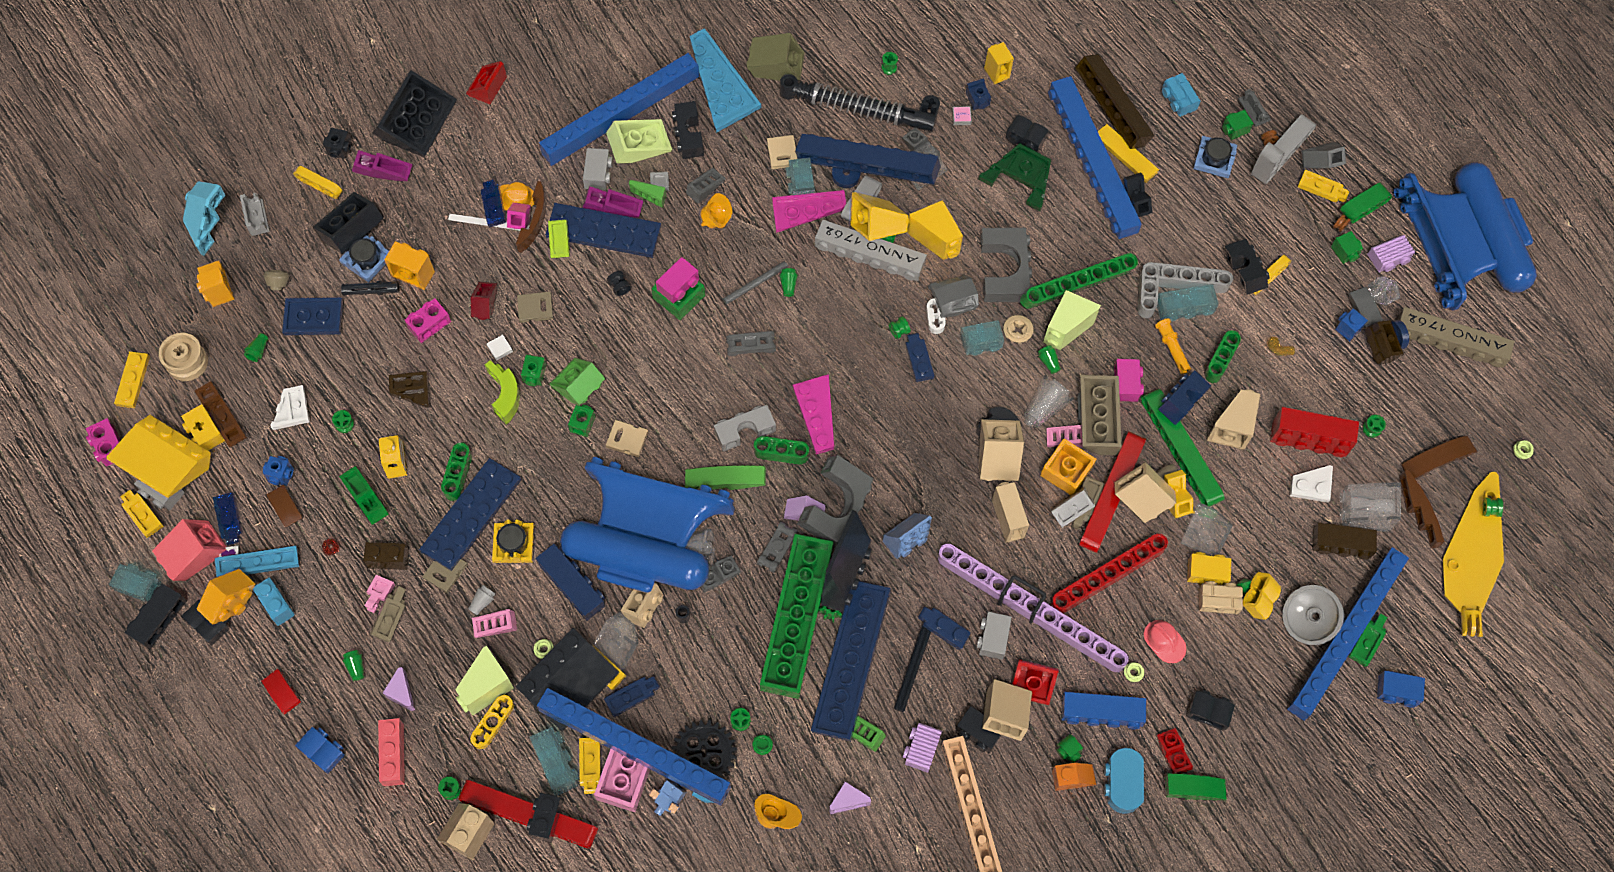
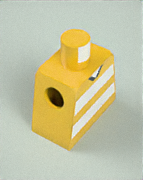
(392, 453)

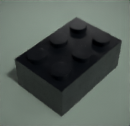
(348, 222)

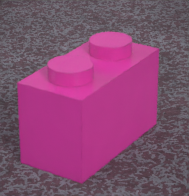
(677, 280)
(1129, 379)

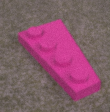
(804, 208)
(815, 406)

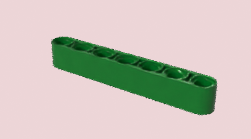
(1086, 277)
(1183, 451)

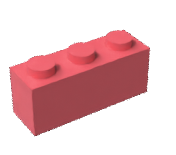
(391, 752)

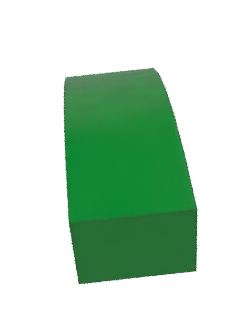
(363, 495)
(1195, 787)

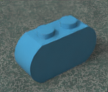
(1124, 780)

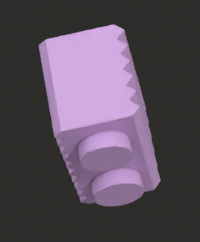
(1391, 253)
(922, 748)

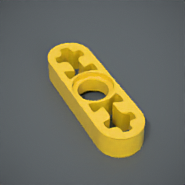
(318, 182)
(1277, 268)
(494, 730)

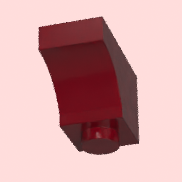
(483, 300)

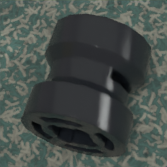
(619, 283)

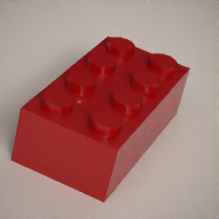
(1314, 432)

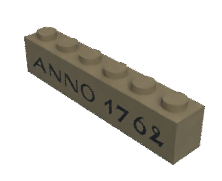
(1457, 338)

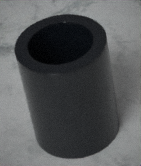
(682, 608)

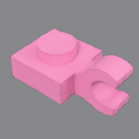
(378, 591)

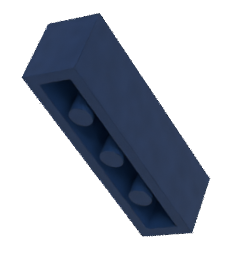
(570, 582)

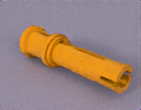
(1170, 338)

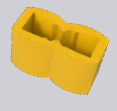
(1261, 596)

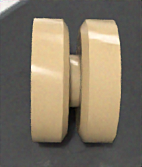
(183, 356)

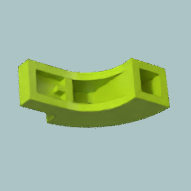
(509, 398)

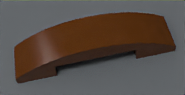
(527, 236)
(220, 414)
(1439, 456)

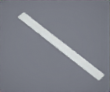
(467, 219)

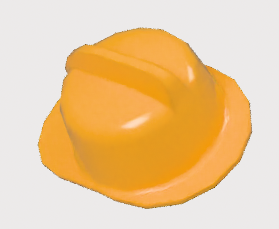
(516, 193)
(716, 212)
(776, 812)

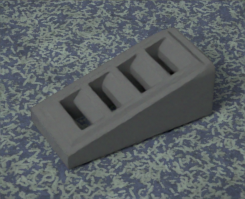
(697, 193)

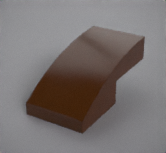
(284, 506)

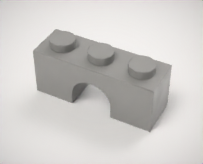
(758, 419)

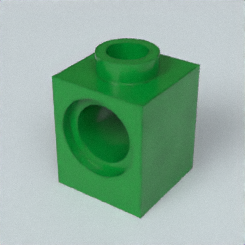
(581, 428)

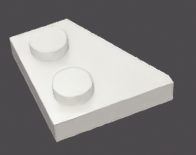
(291, 409)
(1313, 484)

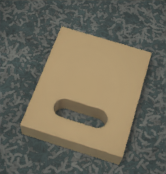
(781, 148)
(630, 441)

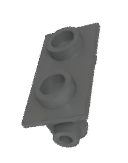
(1254, 108)

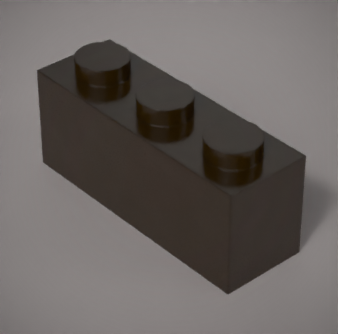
(1344, 540)

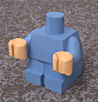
(667, 797)

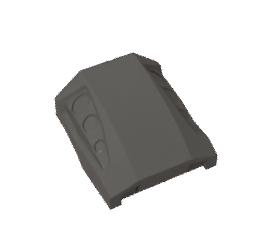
(955, 296)

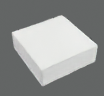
(499, 347)

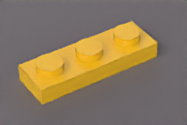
(132, 380)

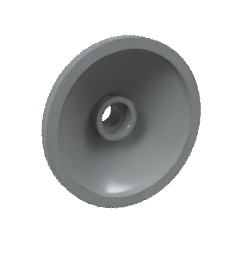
(1299, 613)

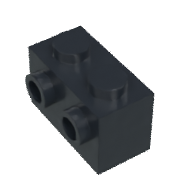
(545, 817)

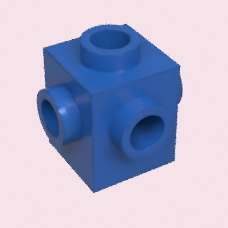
(278, 470)

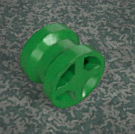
(899, 327)
(338, 420)
(1376, 422)
(1492, 507)
(740, 715)
(452, 792)

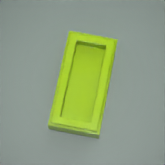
(559, 239)

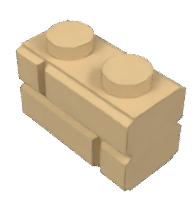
(1220, 598)

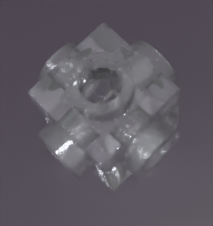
(1384, 290)

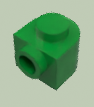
(1069, 749)

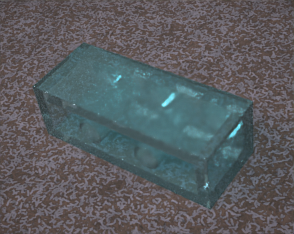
(1187, 303)
(554, 761)

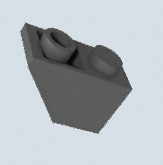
(1324, 156)

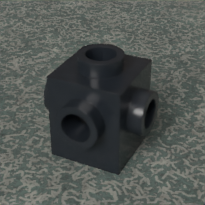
(337, 143)

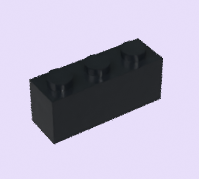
(155, 616)

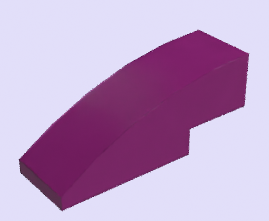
(381, 166)
(612, 202)

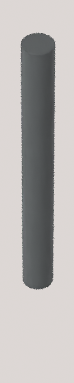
(757, 281)

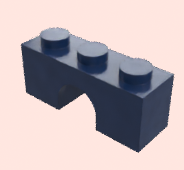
(1183, 396)

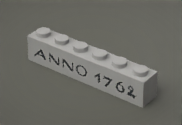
(876, 253)

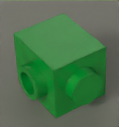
(1237, 124)
(1347, 247)
(533, 370)

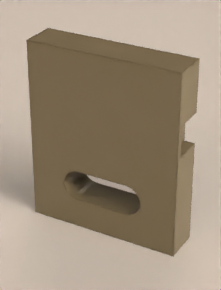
(530, 307)
(450, 576)

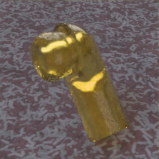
(1278, 349)

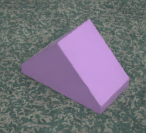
(796, 506)
(399, 690)
(848, 799)

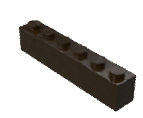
(1114, 101)

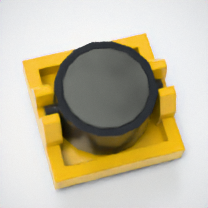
(513, 542)

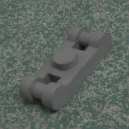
(750, 343)
(777, 547)

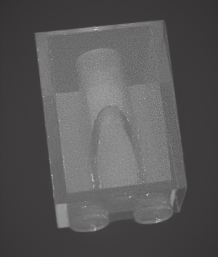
(1371, 505)

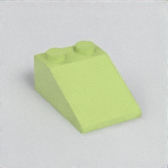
(638, 140)

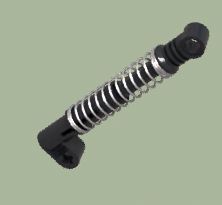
(899, 114)

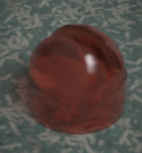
(326, 549)

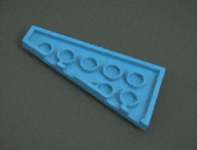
(724, 88)

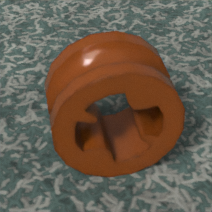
(1269, 136)
(1341, 223)

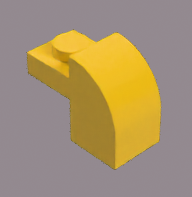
(1184, 500)

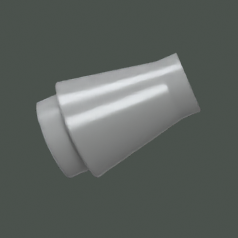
(481, 599)

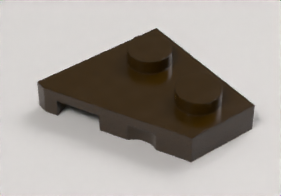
(410, 387)

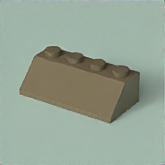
(1100, 414)

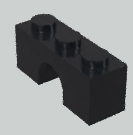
(690, 142)
(1252, 276)

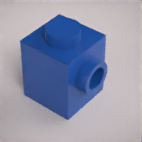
(1351, 324)

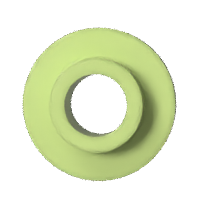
(1527, 446)
(542, 643)
(1133, 666)

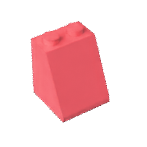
(188, 549)

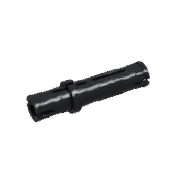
(392, 287)

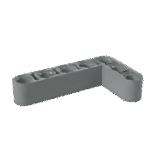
(1276, 155)
(1176, 281)

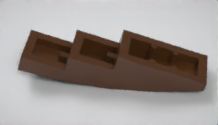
(1418, 503)

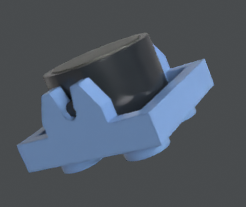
(1215, 156)
(365, 257)

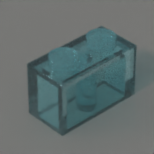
(800, 177)
(982, 338)
(134, 583)

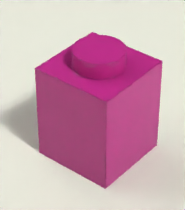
(518, 216)

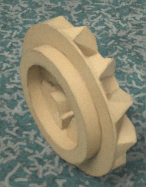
(1019, 322)

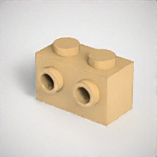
(641, 605)

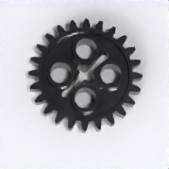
(702, 734)

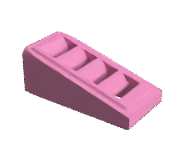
(1066, 430)
(511, 623)

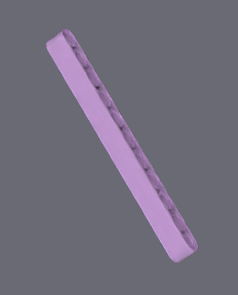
(1027, 598)

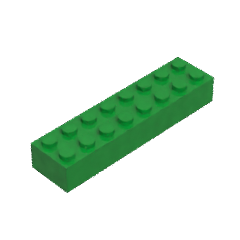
(796, 617)

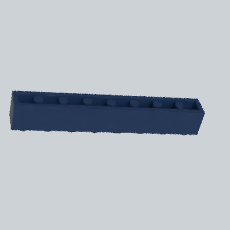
(869, 158)

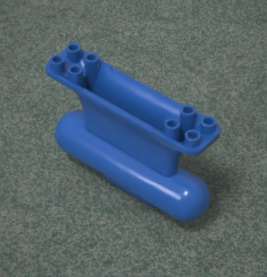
(1469, 233)
(644, 530)

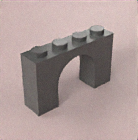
(1014, 243)
(855, 487)

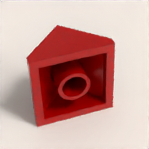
(488, 82)
(1036, 678)

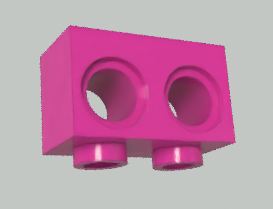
(430, 324)
(104, 443)

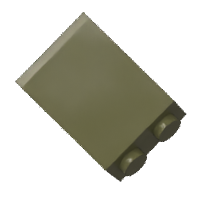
(775, 56)

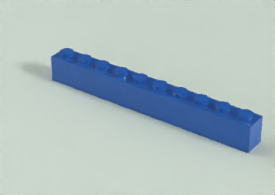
(619, 109)
(1094, 158)
(1350, 632)
(634, 747)

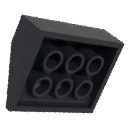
(414, 115)
(846, 565)
(570, 669)

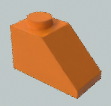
(1073, 776)

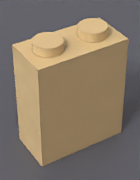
(1145, 492)
(1010, 512)
(1007, 710)

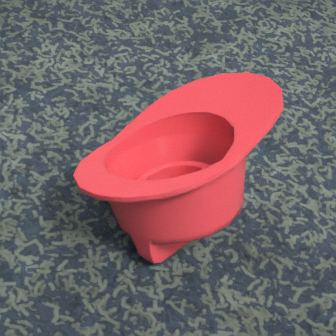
(1165, 641)

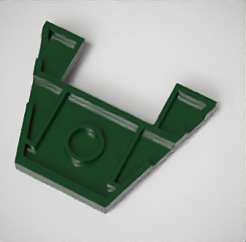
(1025, 167)

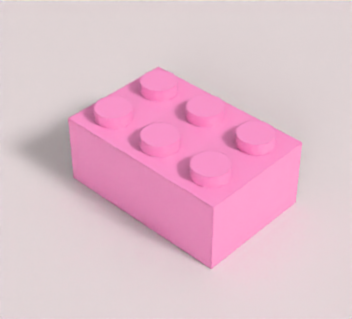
(621, 782)

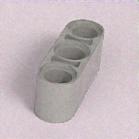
(868, 187)

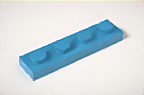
(258, 561)

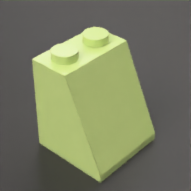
(1070, 320)
(482, 683)

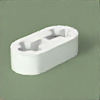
(931, 316)

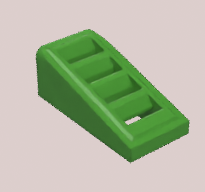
(649, 192)
(877, 740)

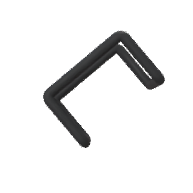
(1028, 585)

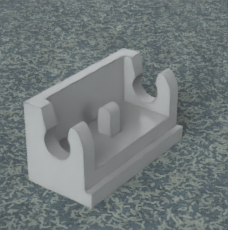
(254, 214)
(1073, 507)

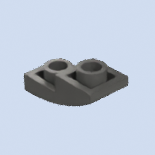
(915, 139)
(1365, 305)
(720, 573)

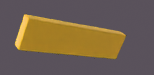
(1130, 157)

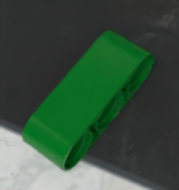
(1366, 203)
(1218, 363)
(774, 444)
(454, 463)

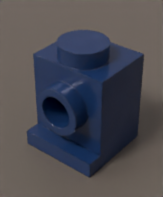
(978, 94)

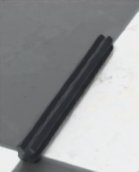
(912, 669)

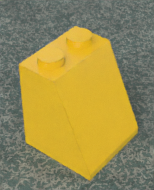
(876, 217)
(936, 230)

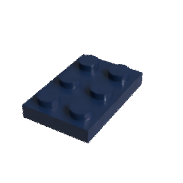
(312, 316)

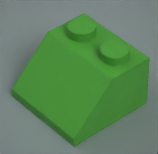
(577, 381)

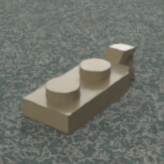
(1094, 490)
(389, 615)

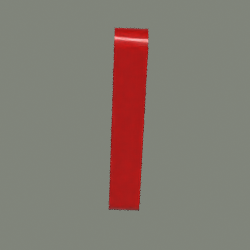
(1108, 500)
(1114, 566)
(521, 811)

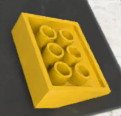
(160, 456)

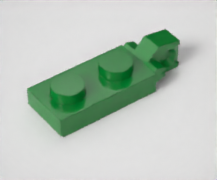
(1369, 641)

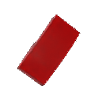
(281, 691)
(1174, 752)

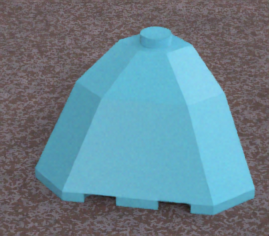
(201, 214)

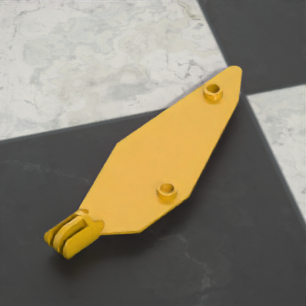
(1474, 558)

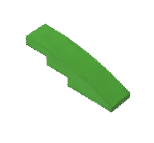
(726, 477)

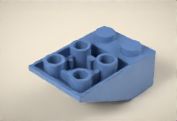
(908, 534)

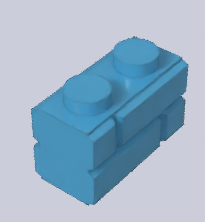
(1180, 94)
(273, 601)

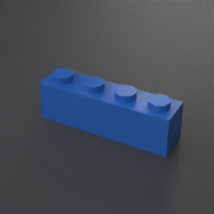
(1103, 709)

